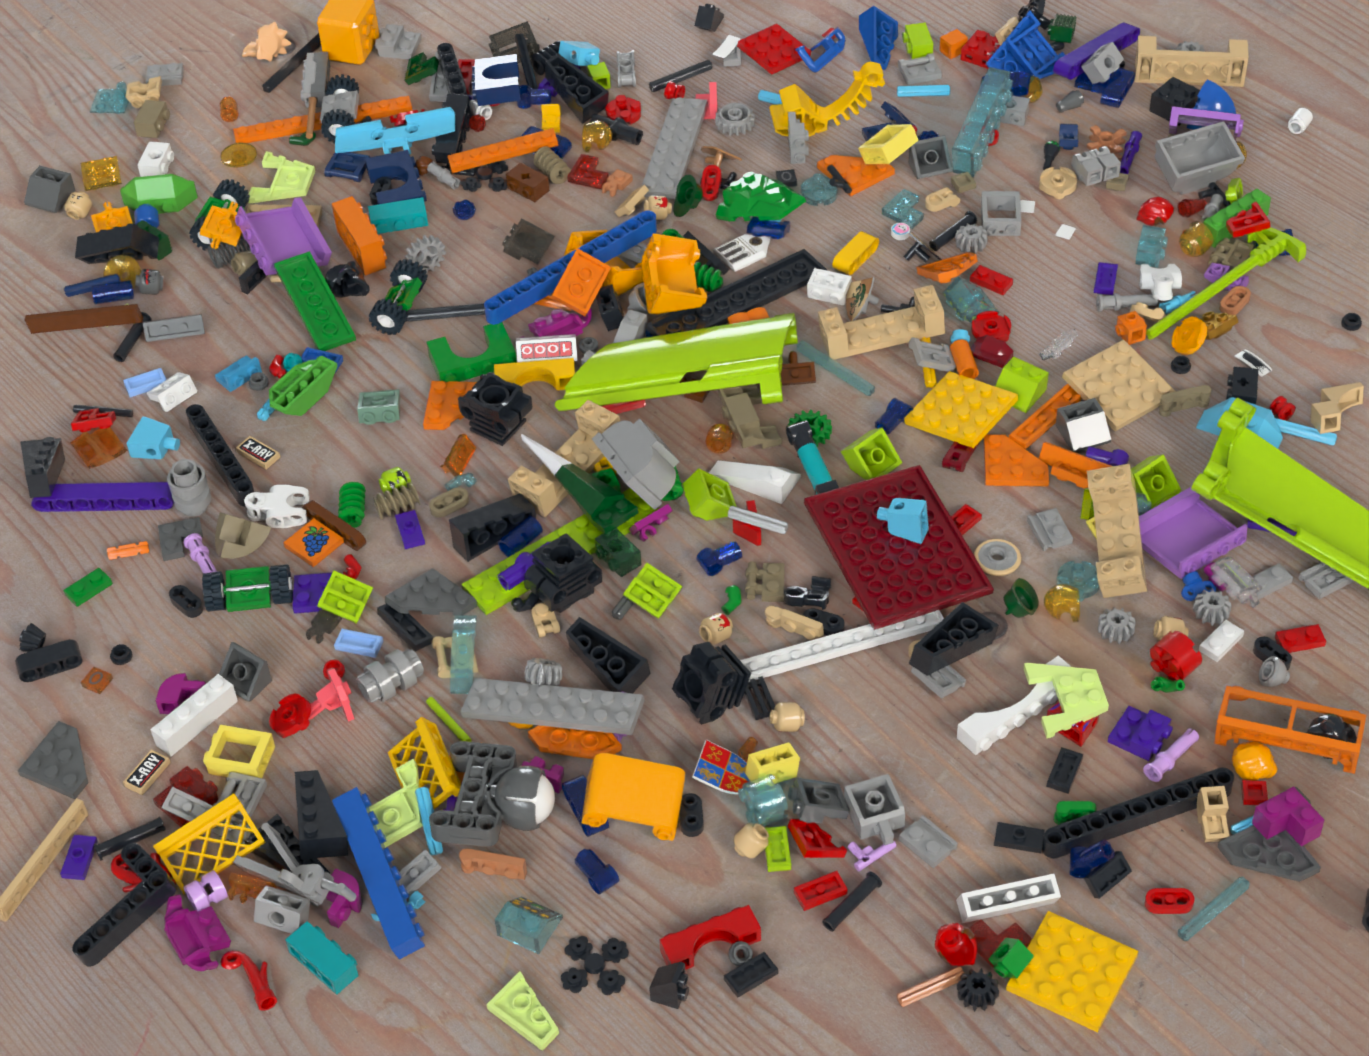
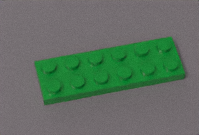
(314, 302)

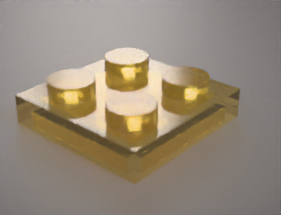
(101, 173)

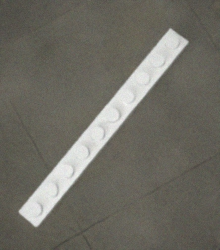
(837, 645)

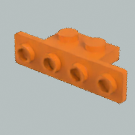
(1068, 464)

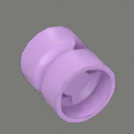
(197, 895)

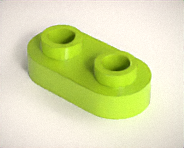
(1235, 190)

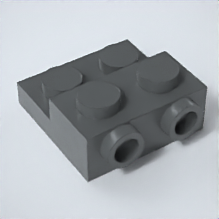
(817, 799)

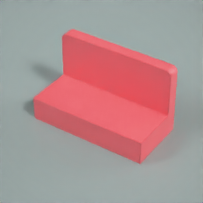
(712, 101)

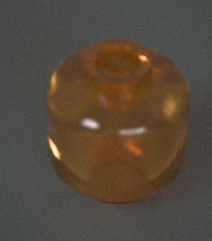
(719, 438)

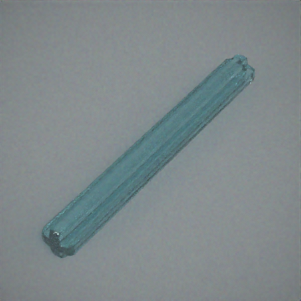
(835, 368)

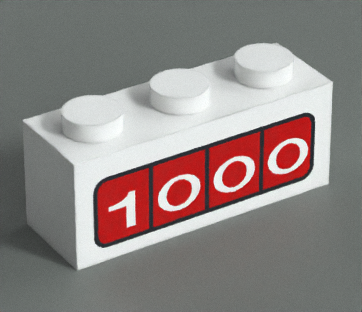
(546, 348)

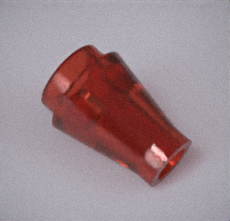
(1189, 207)

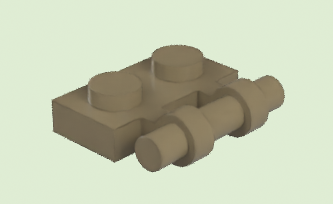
(1236, 253)
(772, 581)

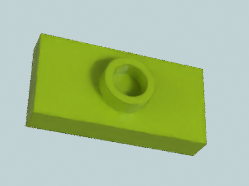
(777, 850)

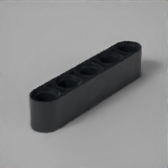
(450, 69)

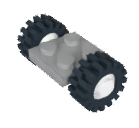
(339, 105)

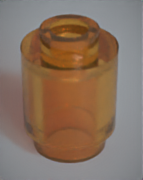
(228, 109)

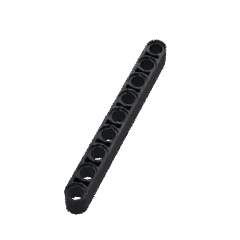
(1150, 807)

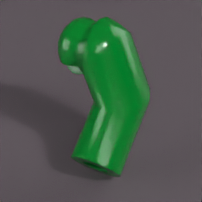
(735, 599)
(1167, 685)

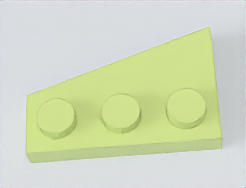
(521, 1010)

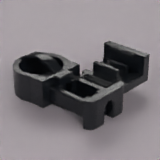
(816, 596)

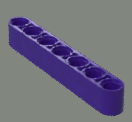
(1070, 64)
(106, 497)

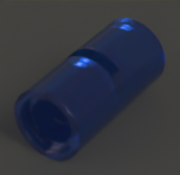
(112, 292)
(520, 536)

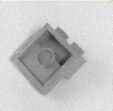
(396, 42)
(796, 138)

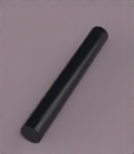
(118, 411)

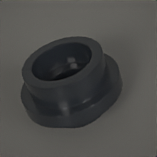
(1351, 322)
(1181, 365)
(121, 654)

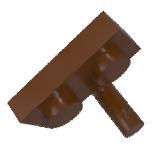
(797, 373)

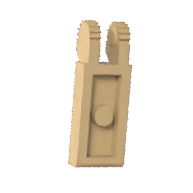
(794, 622)

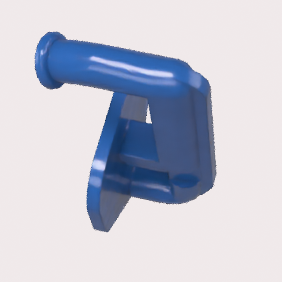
(832, 50)

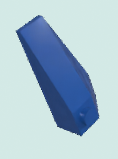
(878, 34)

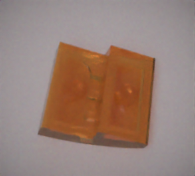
(98, 447)

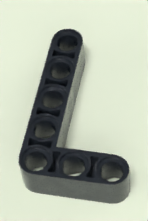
(129, 911)

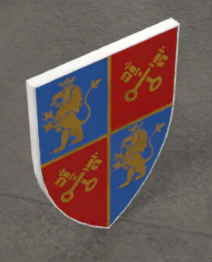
(720, 769)

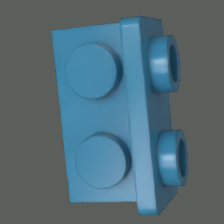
(238, 373)

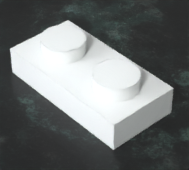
(1221, 640)

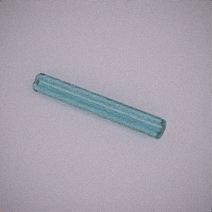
(1213, 908)

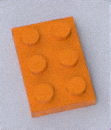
(581, 282)

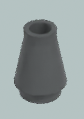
(1070, 101)

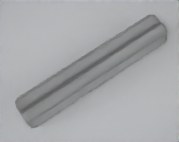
(758, 520)

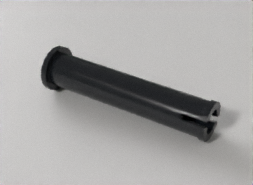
(950, 232)
(130, 339)
(131, 836)
(852, 901)

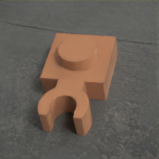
(617, 180)

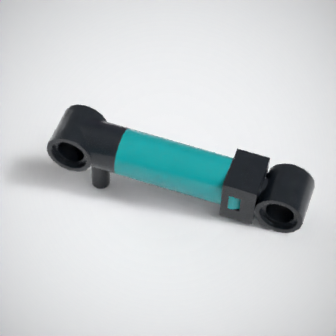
(801, 437)

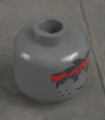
(149, 281)

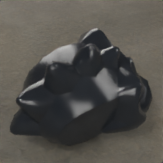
(347, 280)
(1332, 727)

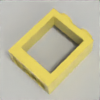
(888, 144)
(260, 758)

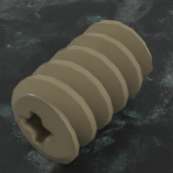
(551, 165)
(396, 500)

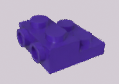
(1141, 732)

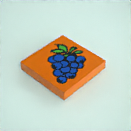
(313, 542)

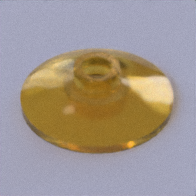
(238, 155)
(121, 264)

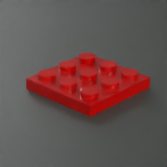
(772, 48)

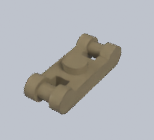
(1185, 399)

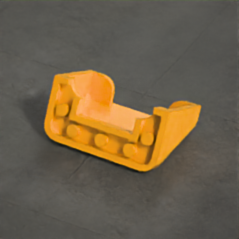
(671, 274)
(620, 275)
(634, 793)

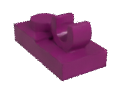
(659, 517)

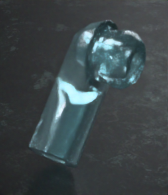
(461, 479)

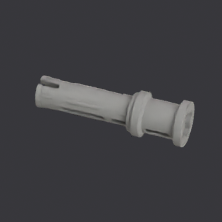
(1117, 302)

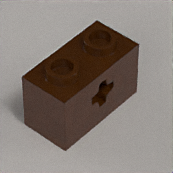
(527, 182)

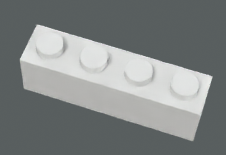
(194, 715)
(1008, 898)

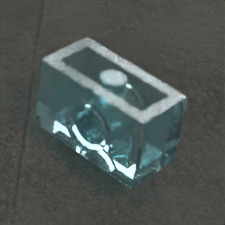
(1151, 246)

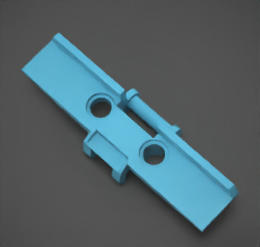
(418, 127)

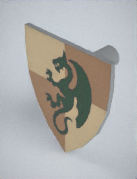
(858, 297)

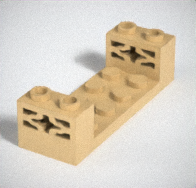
(1191, 66)
(882, 330)
(542, 487)
(1117, 531)

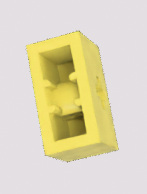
(779, 761)

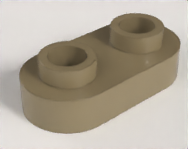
(449, 502)

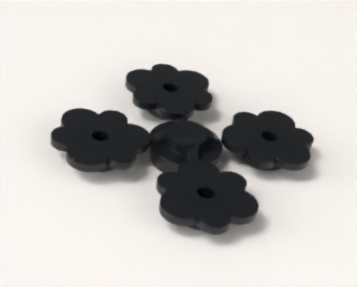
(486, 173)
(594, 964)

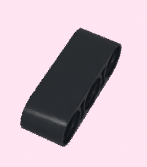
(48, 660)

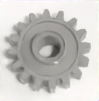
(735, 118)

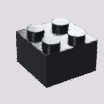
(1173, 94)

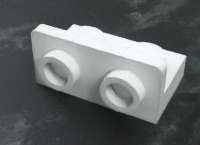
(828, 286)
(173, 391)

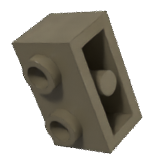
(151, 119)

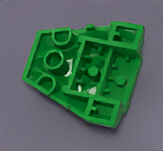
(759, 197)

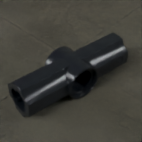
(621, 129)

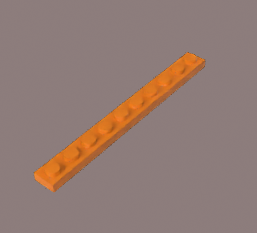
(298, 124)

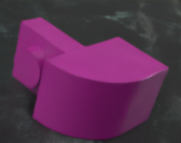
(176, 691)
(341, 907)

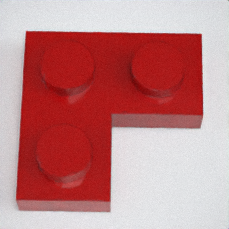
(92, 418)

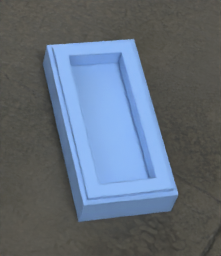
(144, 382)
(358, 643)

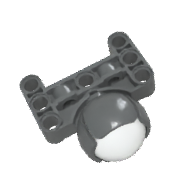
(490, 793)

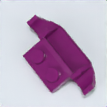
(559, 323)
(194, 934)

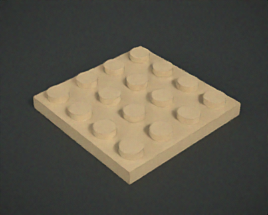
(1120, 383)

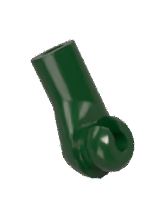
(301, 140)

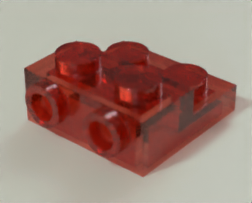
(192, 783)

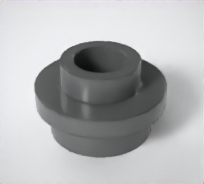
(588, 344)
(258, 381)
(745, 948)

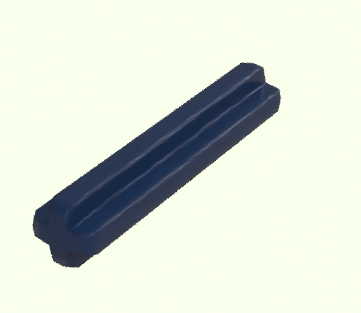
(85, 287)

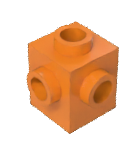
(1131, 327)

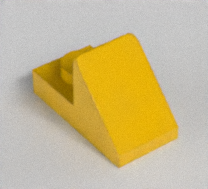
(551, 117)

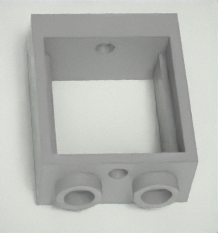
(1001, 202)

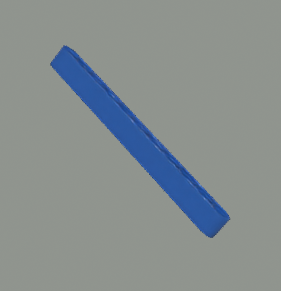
(545, 280)

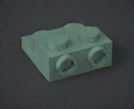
(379, 406)

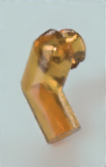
(747, 748)

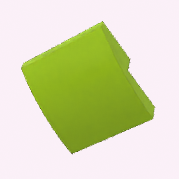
(652, 590)
(345, 596)

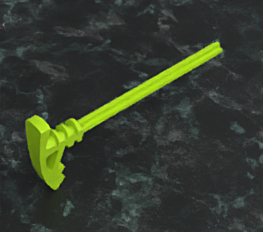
(1271, 244)

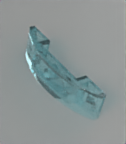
(462, 653)

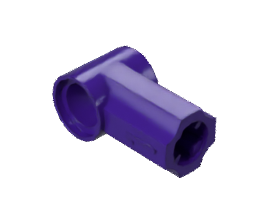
(1114, 458)

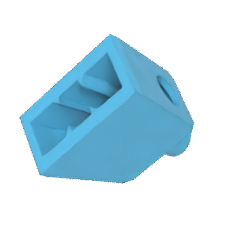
(586, 52)
(151, 440)
(906, 518)

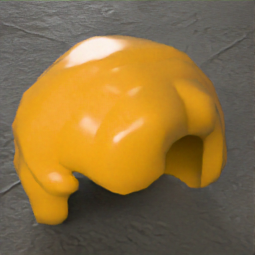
(1253, 761)

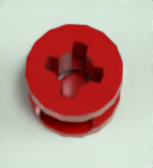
(674, 91)
(1282, 408)

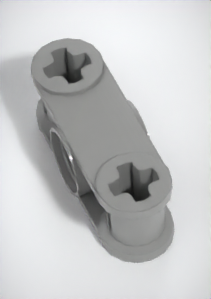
(626, 71)

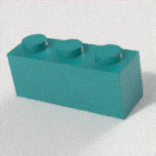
(398, 215)
(322, 957)

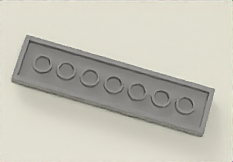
(674, 146)
(553, 706)

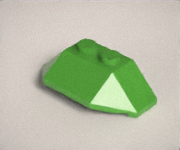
(164, 192)
(302, 386)

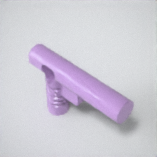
(868, 854)

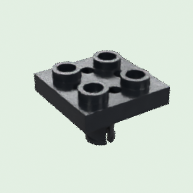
(1037, 9)

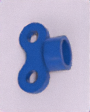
(1195, 585)

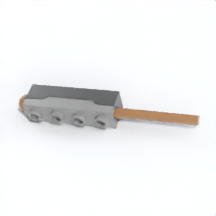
(314, 85)

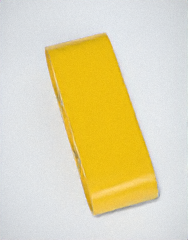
(855, 253)

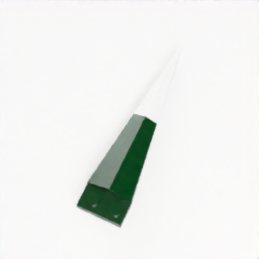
(599, 502)

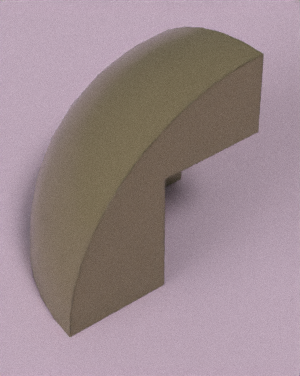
(238, 536)

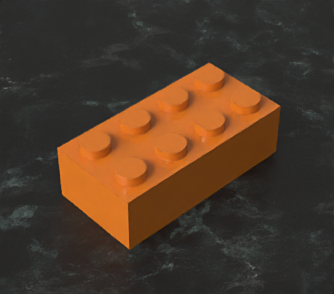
(359, 235)

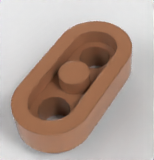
(1235, 300)

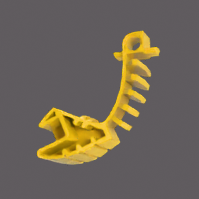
(816, 117)

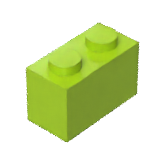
(917, 40)

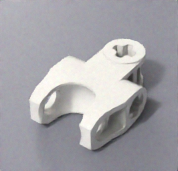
(1160, 280)
(278, 506)

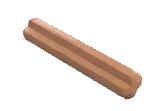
(929, 986)

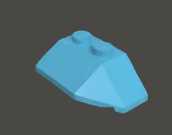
(1262, 423)

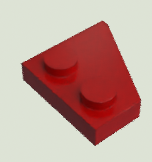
(1248, 221)
(814, 841)

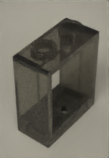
(507, 37)

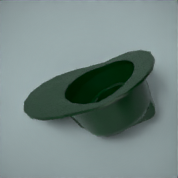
(687, 195)
(1021, 599)

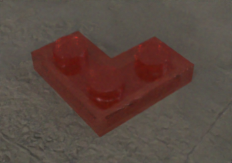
(585, 174)
(989, 941)

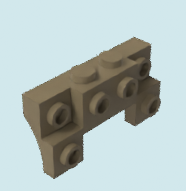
(743, 418)

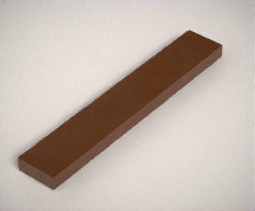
(84, 318)

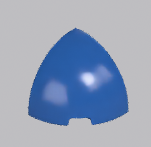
(1213, 98)

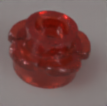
(477, 123)

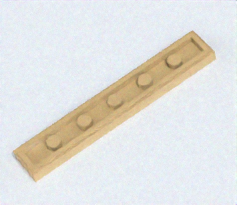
(42, 858)

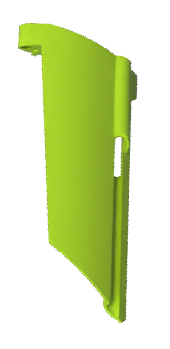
(655, 365)
(1267, 483)

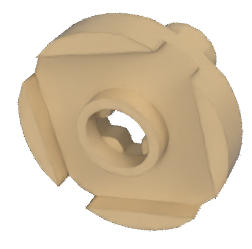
(1051, 183)

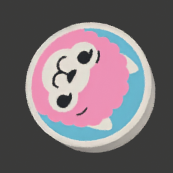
(900, 231)

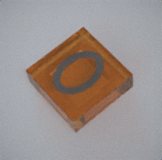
(96, 680)

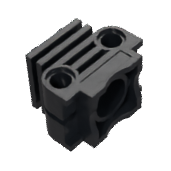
(495, 408)
(562, 573)
(711, 681)

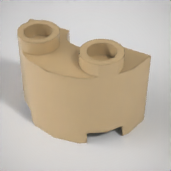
(138, 92)

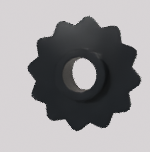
(31, 638)

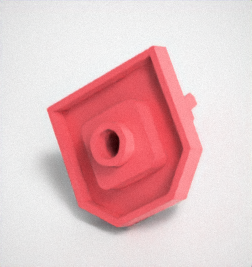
(333, 696)

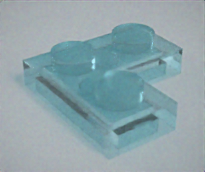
(902, 209)

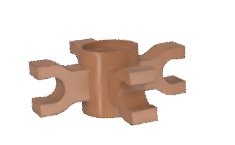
(1108, 139)

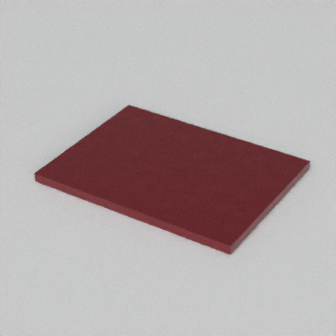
(889, 573)

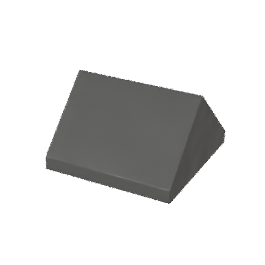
(930, 157)
(245, 671)

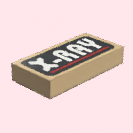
(258, 452)
(146, 772)

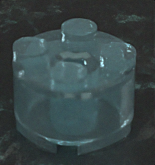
(763, 800)

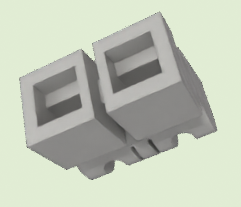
(1096, 165)

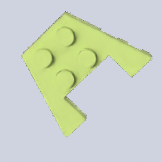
(290, 179)
(1077, 691)
(400, 811)

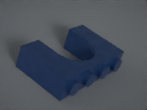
(496, 80)
(396, 167)

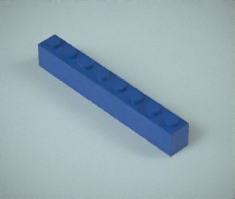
(379, 874)

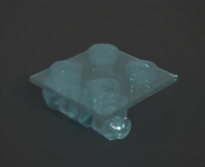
(111, 100)

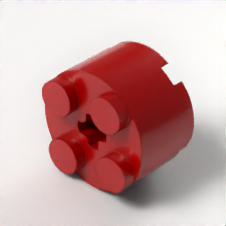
(1175, 656)

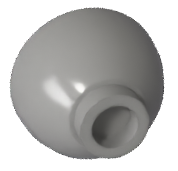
(1273, 672)

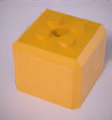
(348, 30)

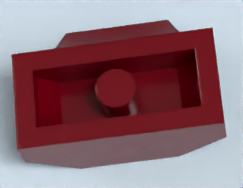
(992, 351)

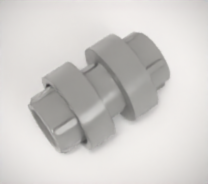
(189, 487)
(380, 680)

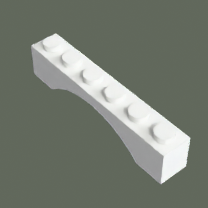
(983, 729)

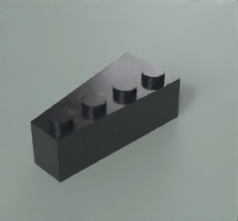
(576, 88)
(452, 142)
(124, 240)
(42, 465)
(484, 527)
(953, 639)
(607, 658)
(318, 822)

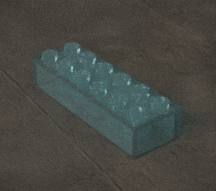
(982, 122)

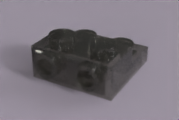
(527, 241)

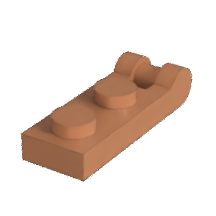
(492, 864)

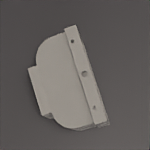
(1198, 157)
(639, 459)

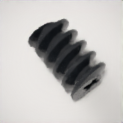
(538, 59)

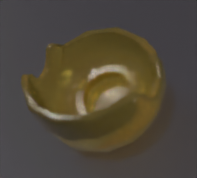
(1035, 90)

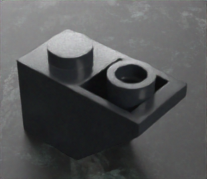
(708, 17)
(670, 985)

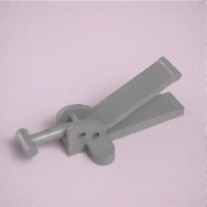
(305, 880)

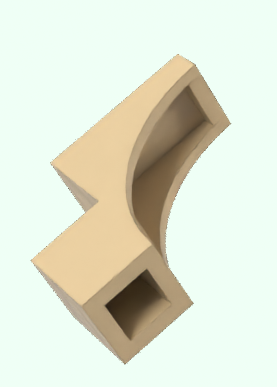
(1334, 400)

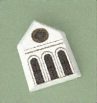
(743, 251)

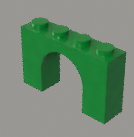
(455, 368)

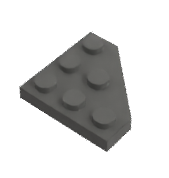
(431, 595)
(58, 762)
(1275, 856)

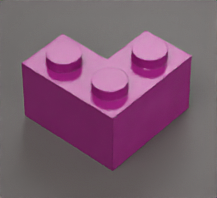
(1290, 813)

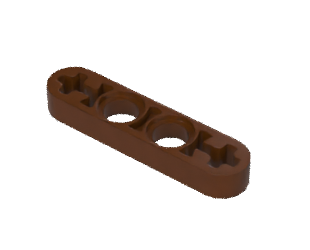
(350, 535)

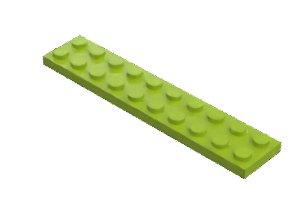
(489, 591)

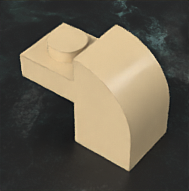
(1211, 813)

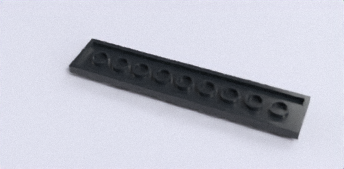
(742, 295)

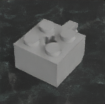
(875, 808)

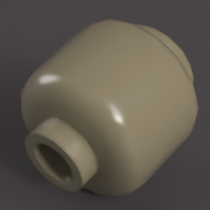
(242, 261)

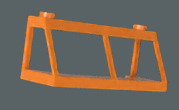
(1234, 728)

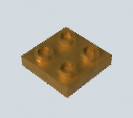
(1218, 324)

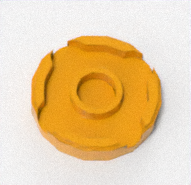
(1189, 336)

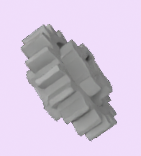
(426, 252)

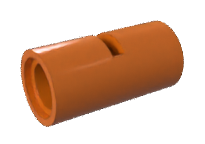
(964, 359)

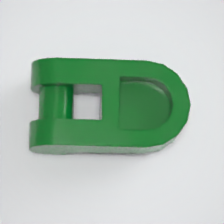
(1072, 810)

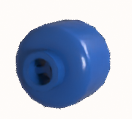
(147, 213)

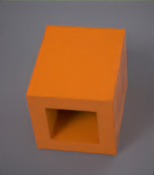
(952, 43)

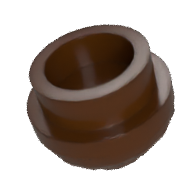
(422, 164)

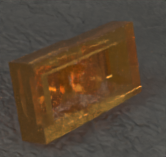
(459, 455)
(246, 886)

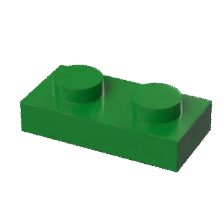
(88, 587)

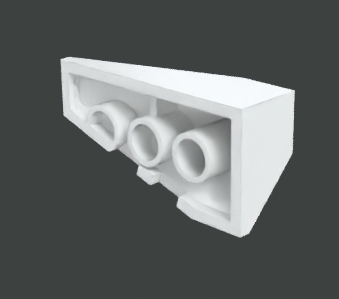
(763, 480)

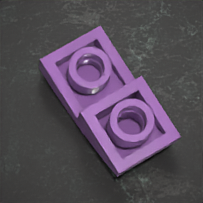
(1216, 271)

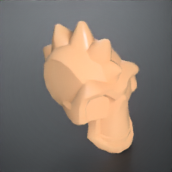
(269, 43)

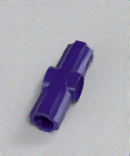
(515, 574)

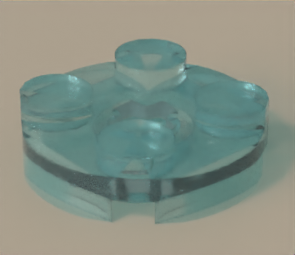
(809, 189)
(1086, 571)

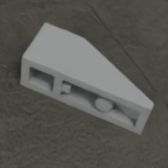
(631, 327)

